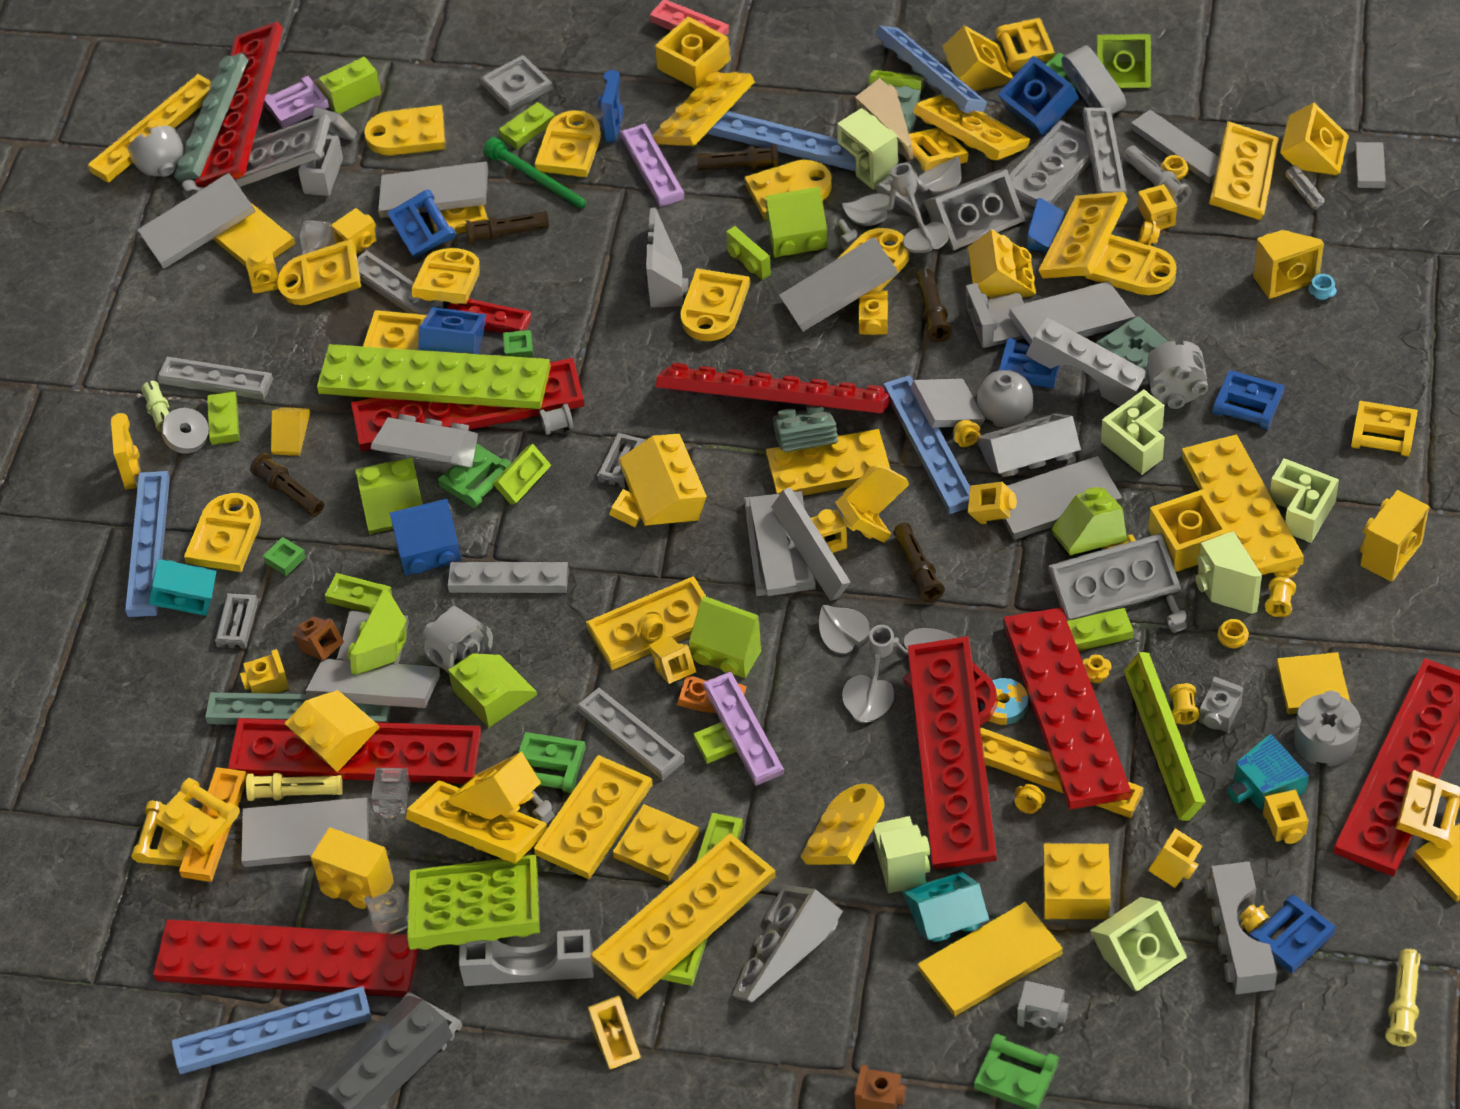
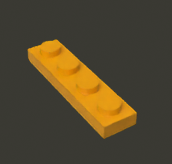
(228, 787)

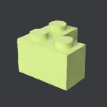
(871, 145)
(1134, 433)
(1306, 495)
(901, 854)

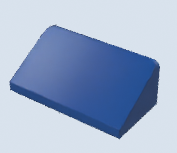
(1044, 226)

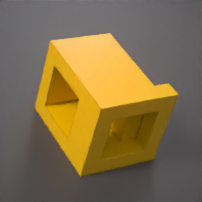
(1157, 206)
(262, 270)
(873, 313)
(991, 502)
(829, 523)
(672, 659)
(265, 675)
(1286, 816)

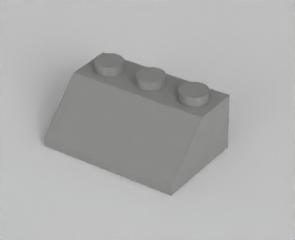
(976, 208)
(427, 440)
(1029, 444)

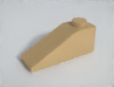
(884, 104)

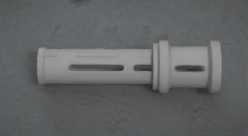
(1179, 192)

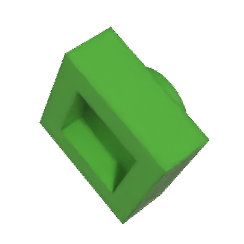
(518, 344)
(284, 556)

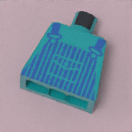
(1266, 772)

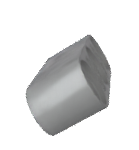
(1093, 80)

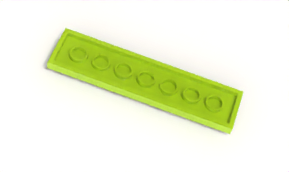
(434, 376)

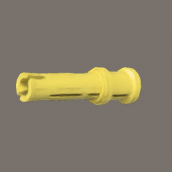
(279, 786)
(1403, 1009)

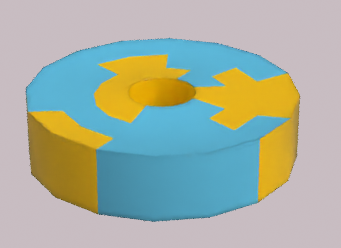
(1015, 707)

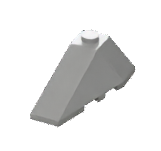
(663, 267)
(796, 926)

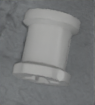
(556, 419)

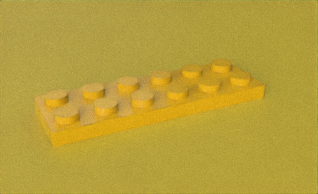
(1243, 502)
(683, 916)

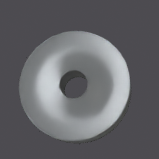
(188, 419)

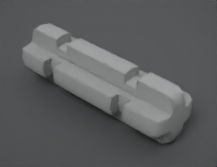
(1304, 187)

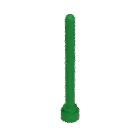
(496, 150)

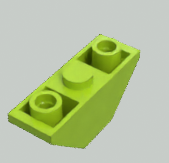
(380, 637)

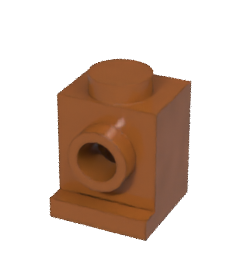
(312, 631)
(879, 1090)

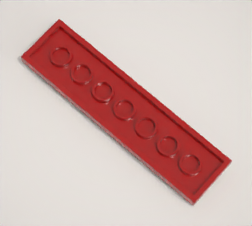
(237, 133)
(765, 387)
(561, 389)
(1066, 709)
(1417, 741)
(426, 751)
(952, 753)
(285, 958)

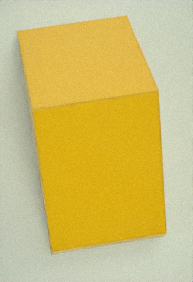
(288, 430)
(613, 1032)

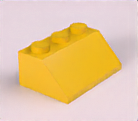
(663, 481)

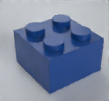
(1038, 96)

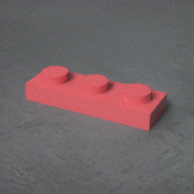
(671, 15)

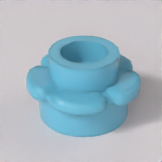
(1322, 287)

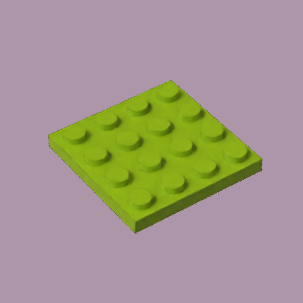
(473, 902)

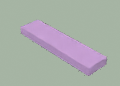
(652, 165)
(743, 728)

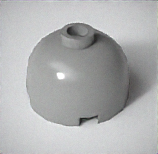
(157, 152)
(1005, 398)

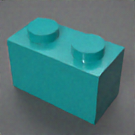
(182, 587)

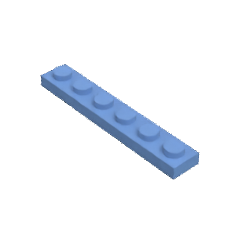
(934, 71)
(788, 139)
(929, 446)
(147, 541)
(271, 1030)

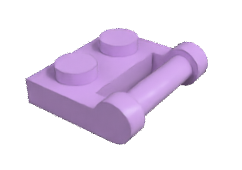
(295, 102)

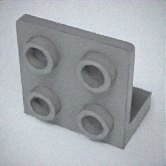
(992, 316)

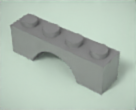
(1058, 346)
(558, 959)
(1249, 961)

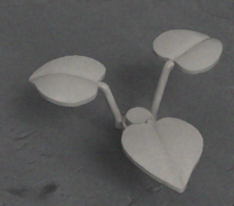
(874, 208)
(842, 630)

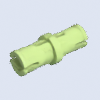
(156, 405)

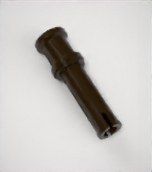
(748, 158)
(494, 227)
(934, 313)
(278, 478)
(921, 570)

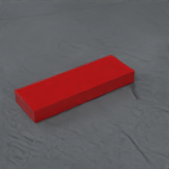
(498, 317)

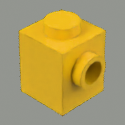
(357, 227)
(1176, 859)

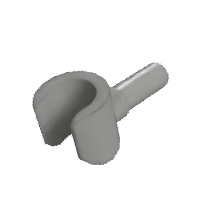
(190, 188)
(849, 236)
(1177, 620)
(543, 810)

